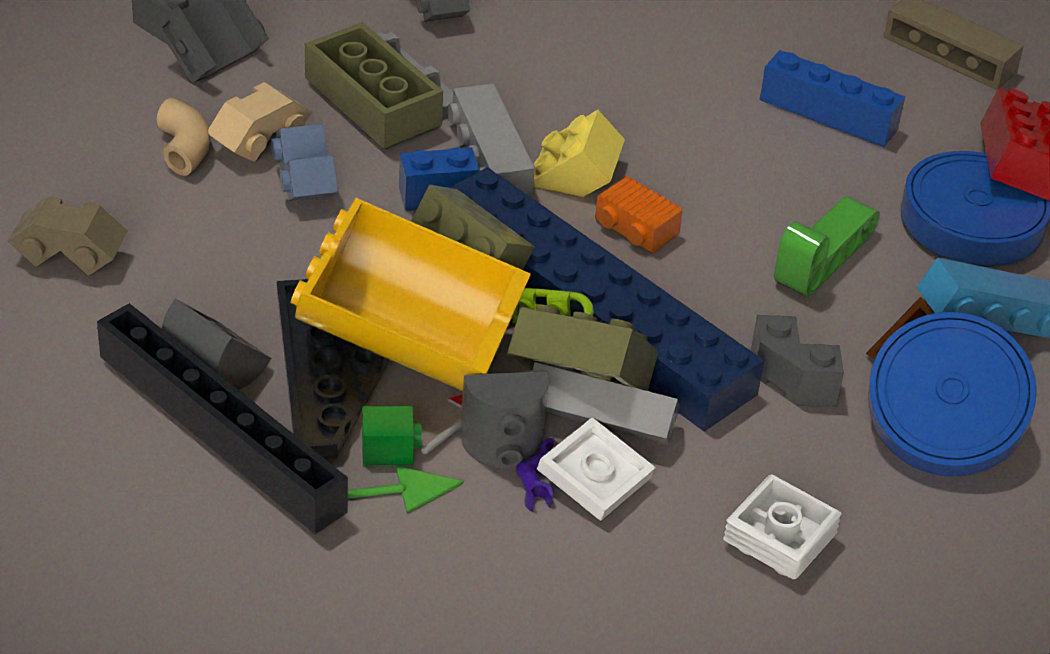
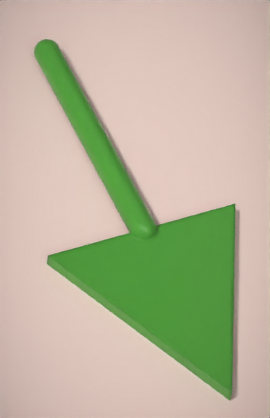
(416, 488)

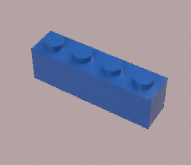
(832, 98)

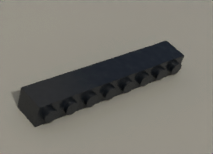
(224, 418)

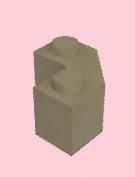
(83, 234)

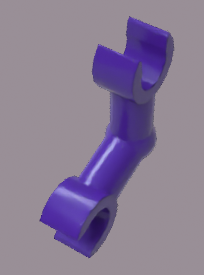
(528, 471)

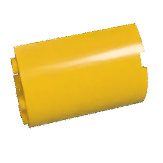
(409, 294)

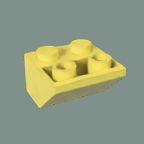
(579, 156)

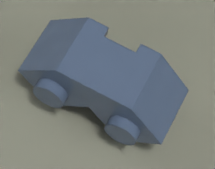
(304, 162)

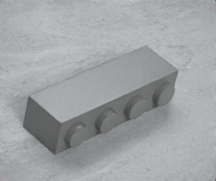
(488, 129)

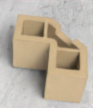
(250, 122)

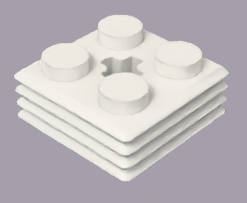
(782, 526)

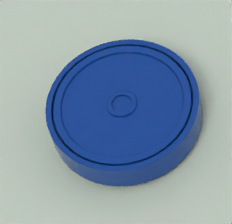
(968, 215)
(951, 394)

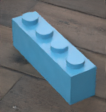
(999, 296)

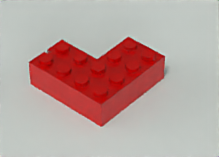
(1018, 141)

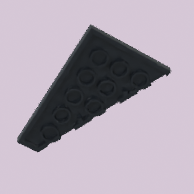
(324, 378)

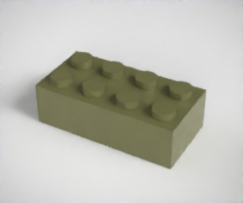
(373, 84)

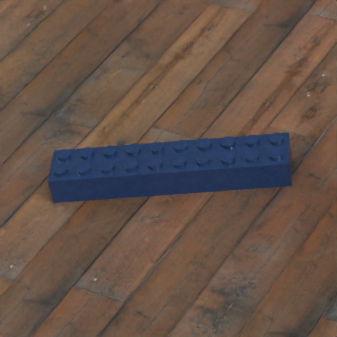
(694, 359)

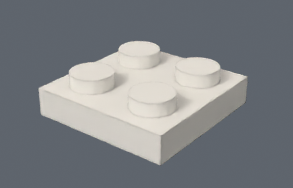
(596, 468)

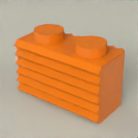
(638, 214)

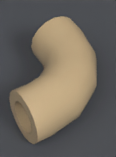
(189, 134)

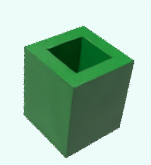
(389, 435)

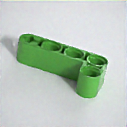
(814, 254)

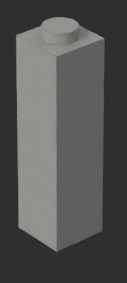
(611, 404)

